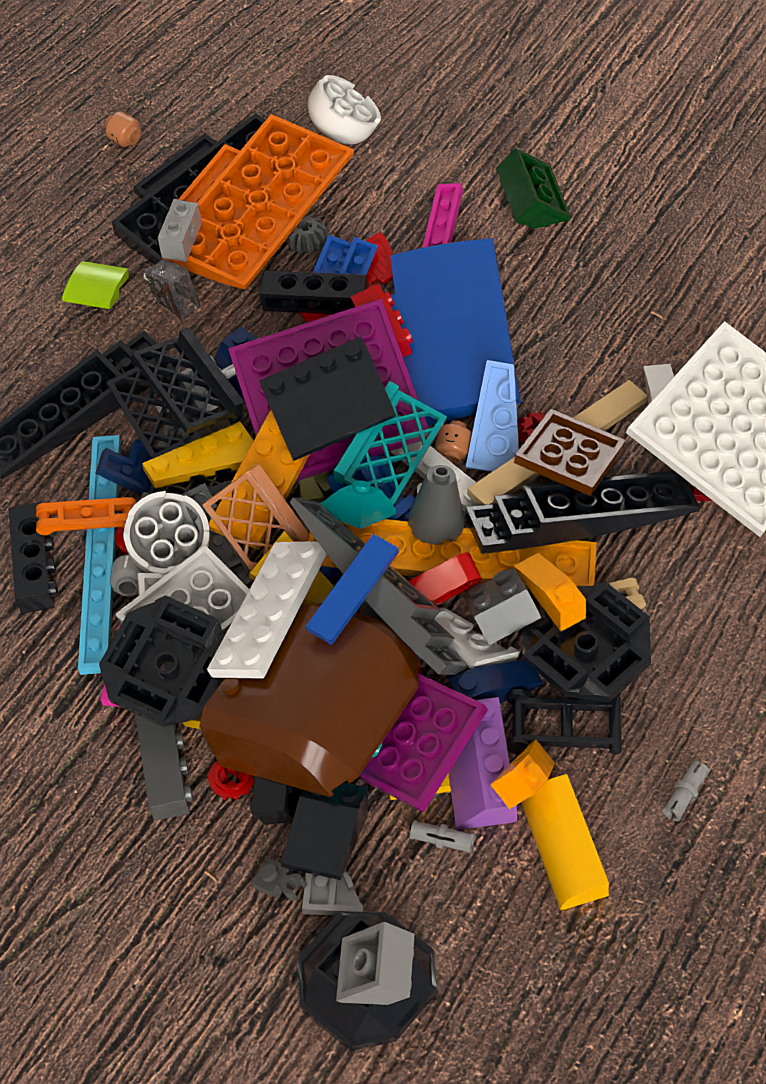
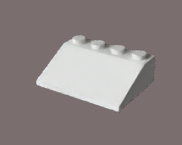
(200, 583)

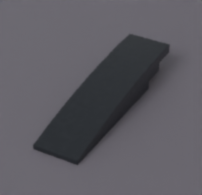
(68, 405)
(561, 514)

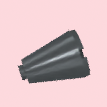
(437, 507)

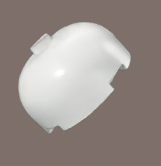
(341, 111)
(163, 520)

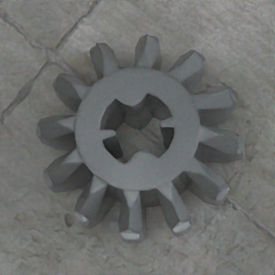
(308, 235)

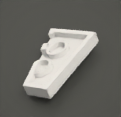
(471, 645)

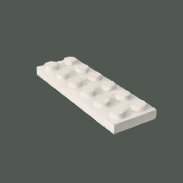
(267, 611)

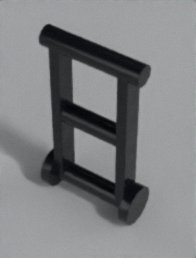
(522, 700)

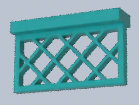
(366, 439)

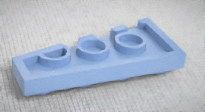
(495, 424)

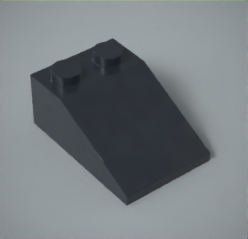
(326, 830)

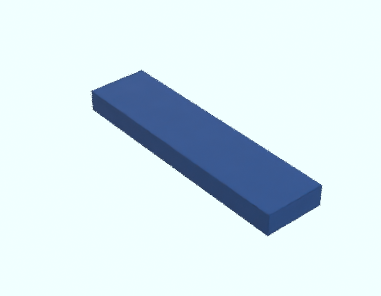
(352, 589)

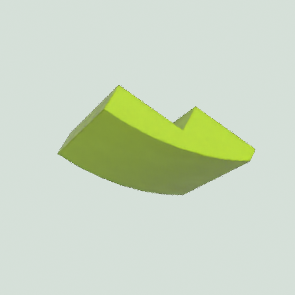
(95, 285)

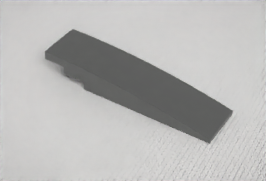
(392, 598)

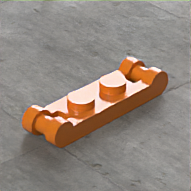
(82, 514)

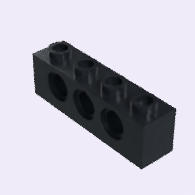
(310, 291)
(31, 561)

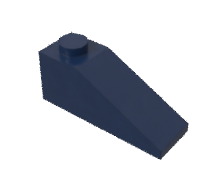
(495, 680)

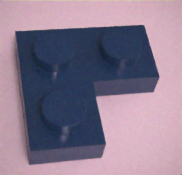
(126, 471)

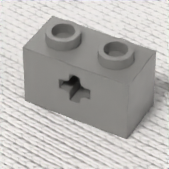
(179, 230)

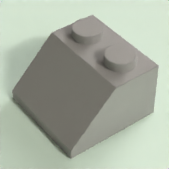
(376, 965)

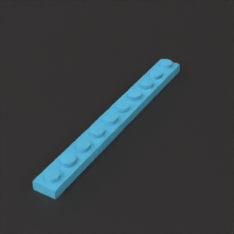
(99, 557)

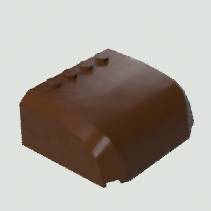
(317, 706)

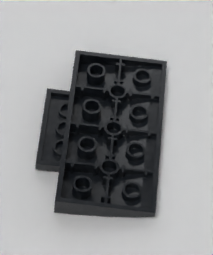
(143, 221)

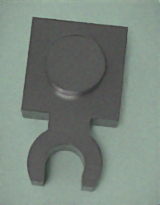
(274, 880)

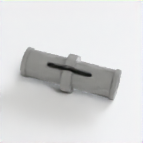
(686, 791)
(443, 836)

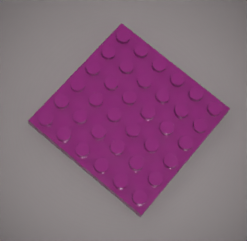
(289, 347)

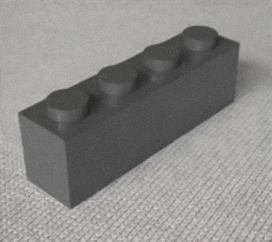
(164, 769)

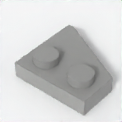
(329, 895)

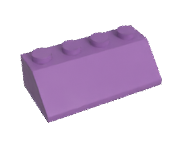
(476, 768)

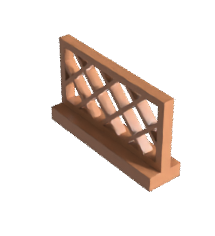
(271, 499)

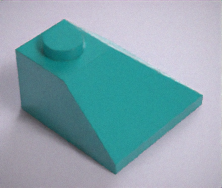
(359, 505)

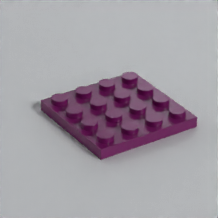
(424, 743)

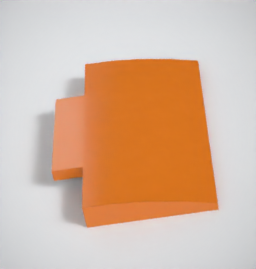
(258, 198)

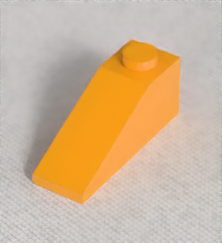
(553, 591)
(524, 775)

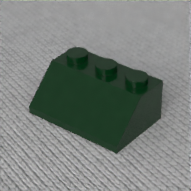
(532, 190)

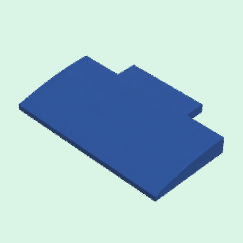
(456, 321)

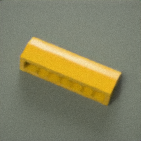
(565, 844)

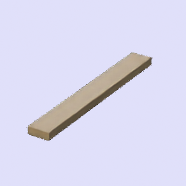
(601, 415)

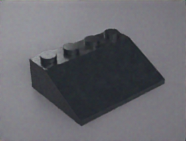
(327, 398)

